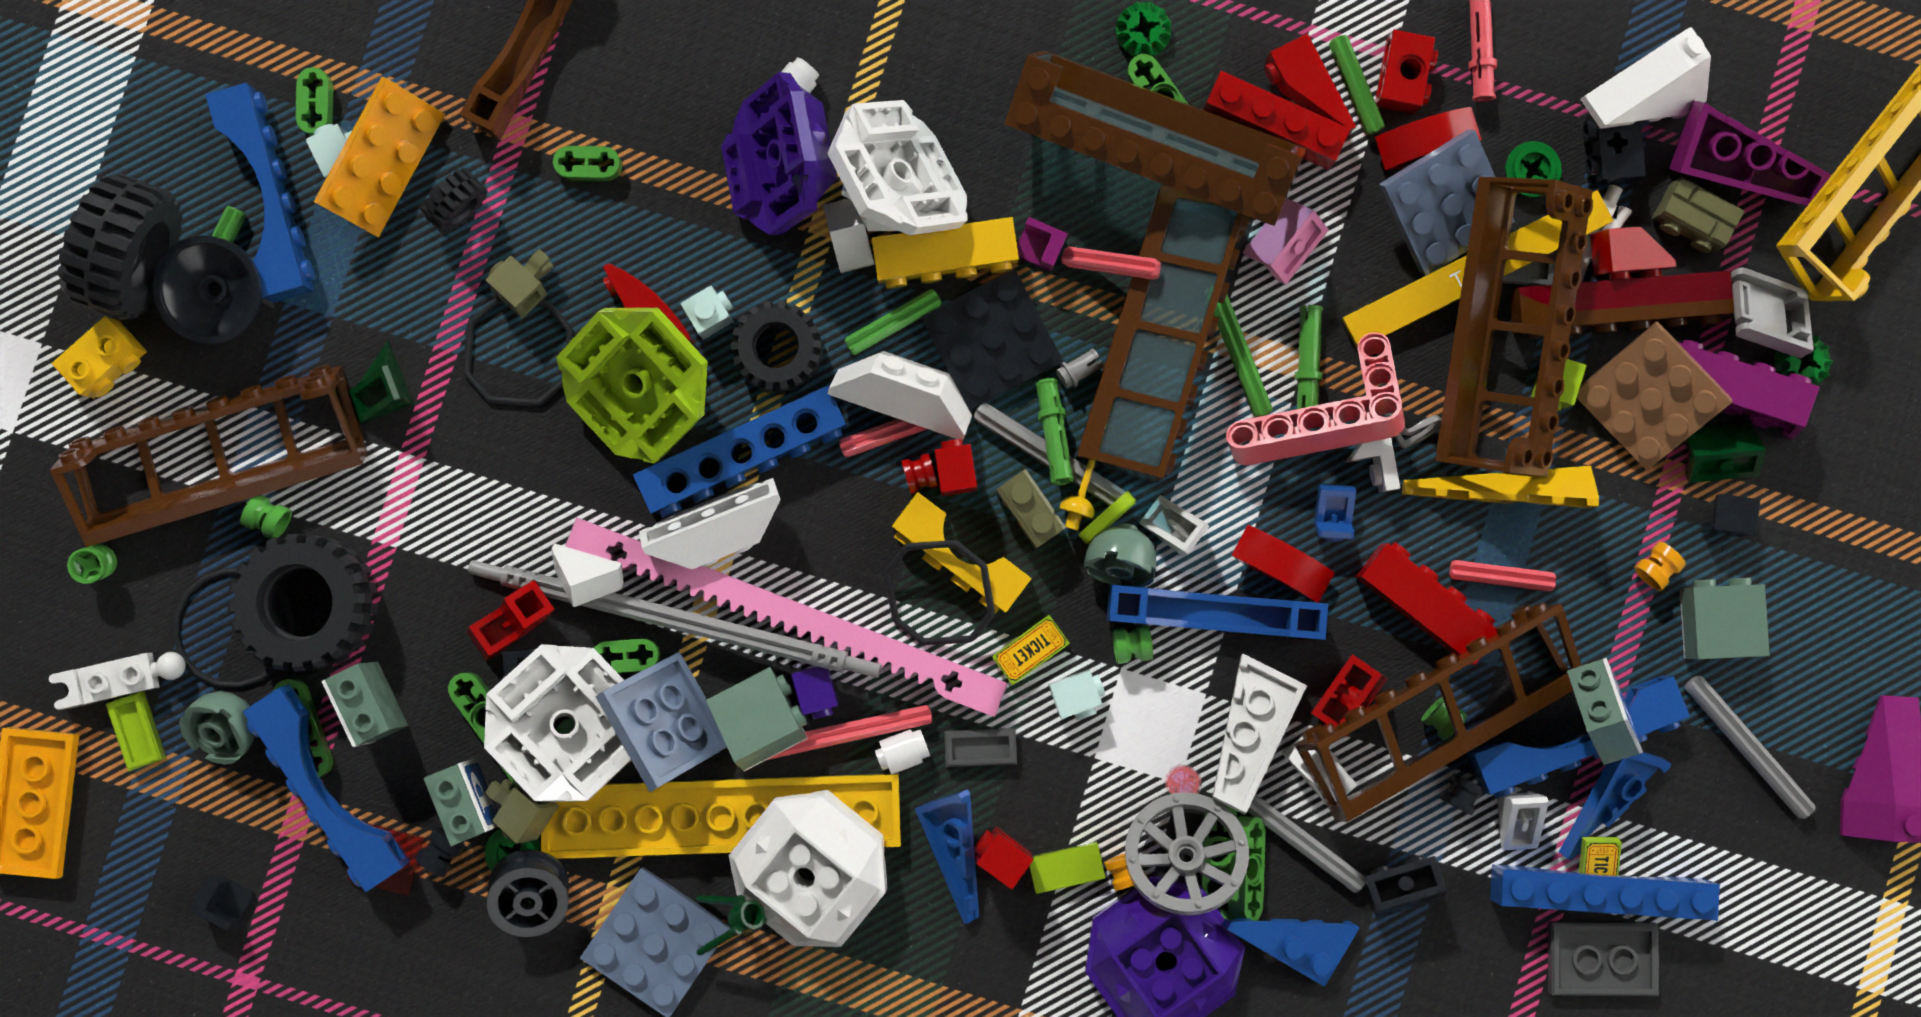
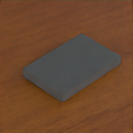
(1603, 958)

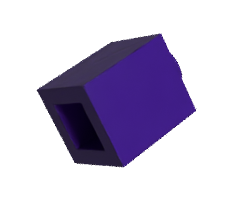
(815, 691)

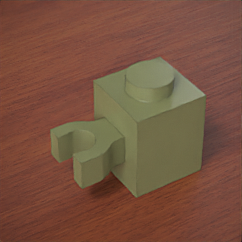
(520, 285)
(519, 815)

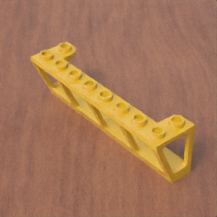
(1846, 278)

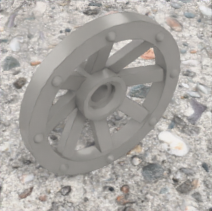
(1186, 845)

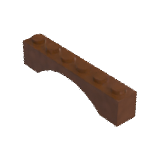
(507, 79)

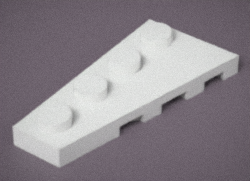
(1255, 725)

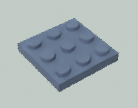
(1437, 200)
(662, 720)
(653, 942)

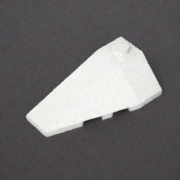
(1655, 85)

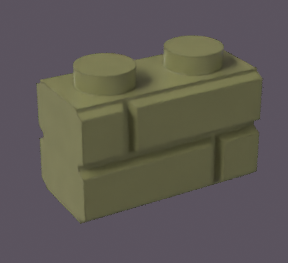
(1697, 215)
(1030, 509)

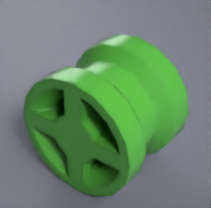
(1438, 718)

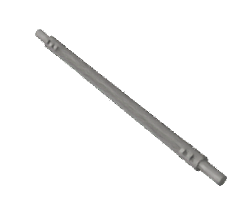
(687, 622)

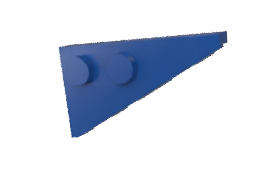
(1611, 796)
(950, 835)
(1305, 946)

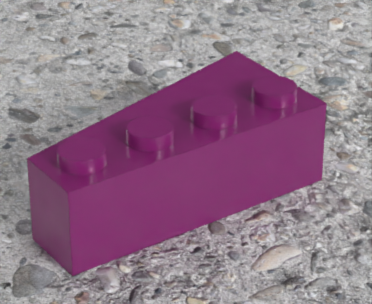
(1736, 156)
(1758, 390)

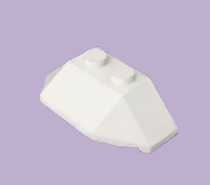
(904, 392)
(714, 527)

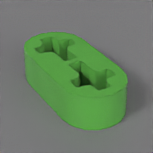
(305, 99)
(587, 171)
(627, 646)

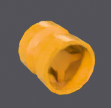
(1660, 566)

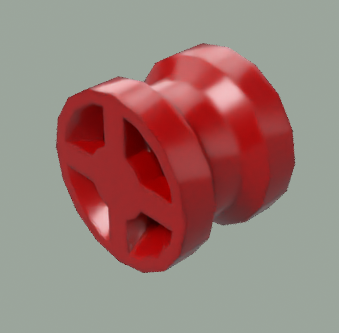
(919, 473)

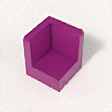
(1040, 244)

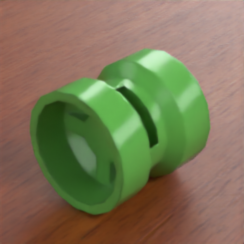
(266, 517)
(84, 566)
(1133, 644)

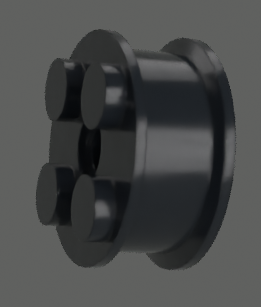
(528, 893)

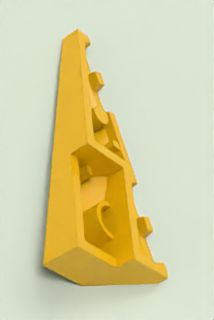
(1561, 487)

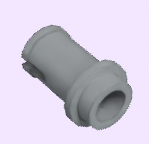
(1078, 369)

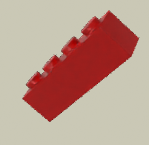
(1278, 117)
(1424, 600)

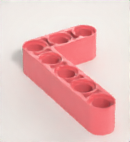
(1328, 416)

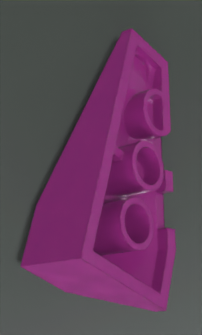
(1886, 782)

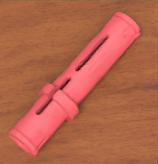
(1482, 60)

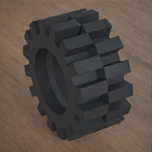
(454, 201)

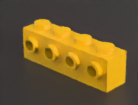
(946, 252)

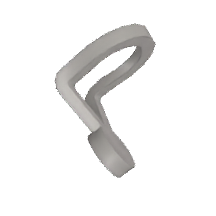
(1434, 423)

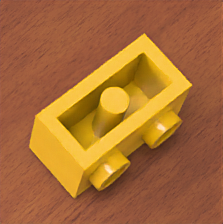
(99, 358)

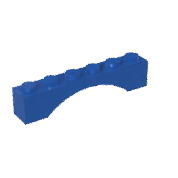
(280, 258)
(1217, 612)
(283, 727)
(1505, 764)
(1605, 893)

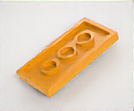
(379, 157)
(35, 800)

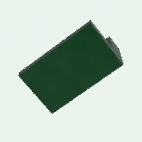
(1724, 453)

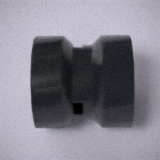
(438, 853)

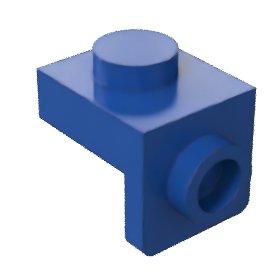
(1335, 512)

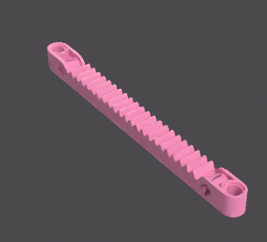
(976, 691)

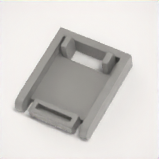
(1761, 315)

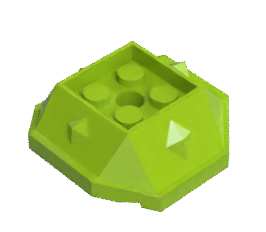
(604, 389)

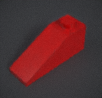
(1306, 81)

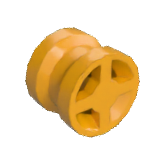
(1119, 871)

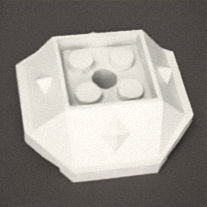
(896, 170)
(522, 719)
(830, 841)

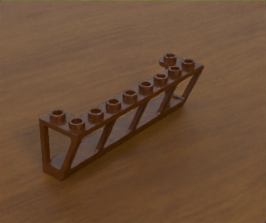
(1479, 322)
(229, 486)
(1464, 740)

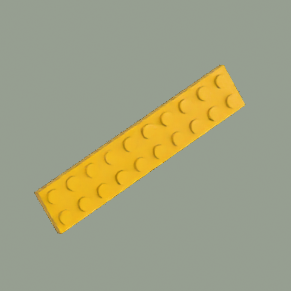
(702, 814)

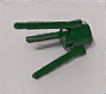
(742, 918)

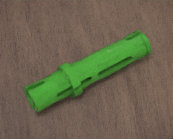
(1309, 356)
(1052, 420)

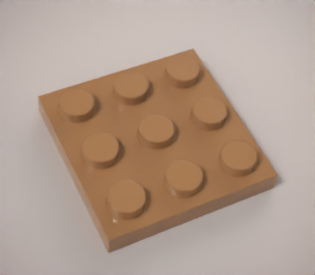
(1652, 396)

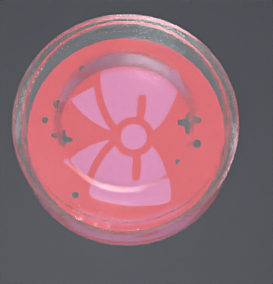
(1183, 779)

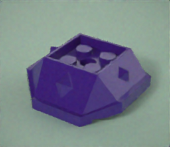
(778, 156)
(1132, 935)

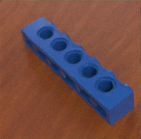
(655, 480)

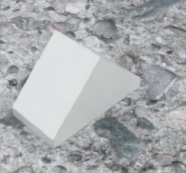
(848, 236)
(1174, 525)
(586, 575)
(1521, 820)

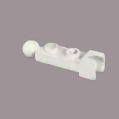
(117, 678)

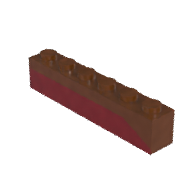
(1633, 302)

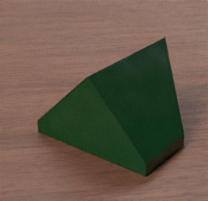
(381, 388)

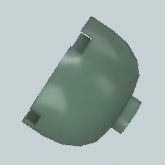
(1121, 555)
(218, 727)

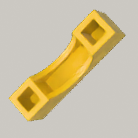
(925, 522)

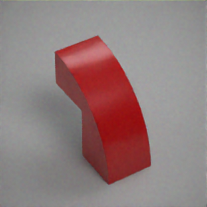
(1416, 139)
(1283, 563)
(513, 620)

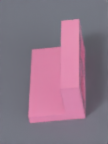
(1287, 243)

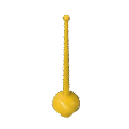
(1079, 505)

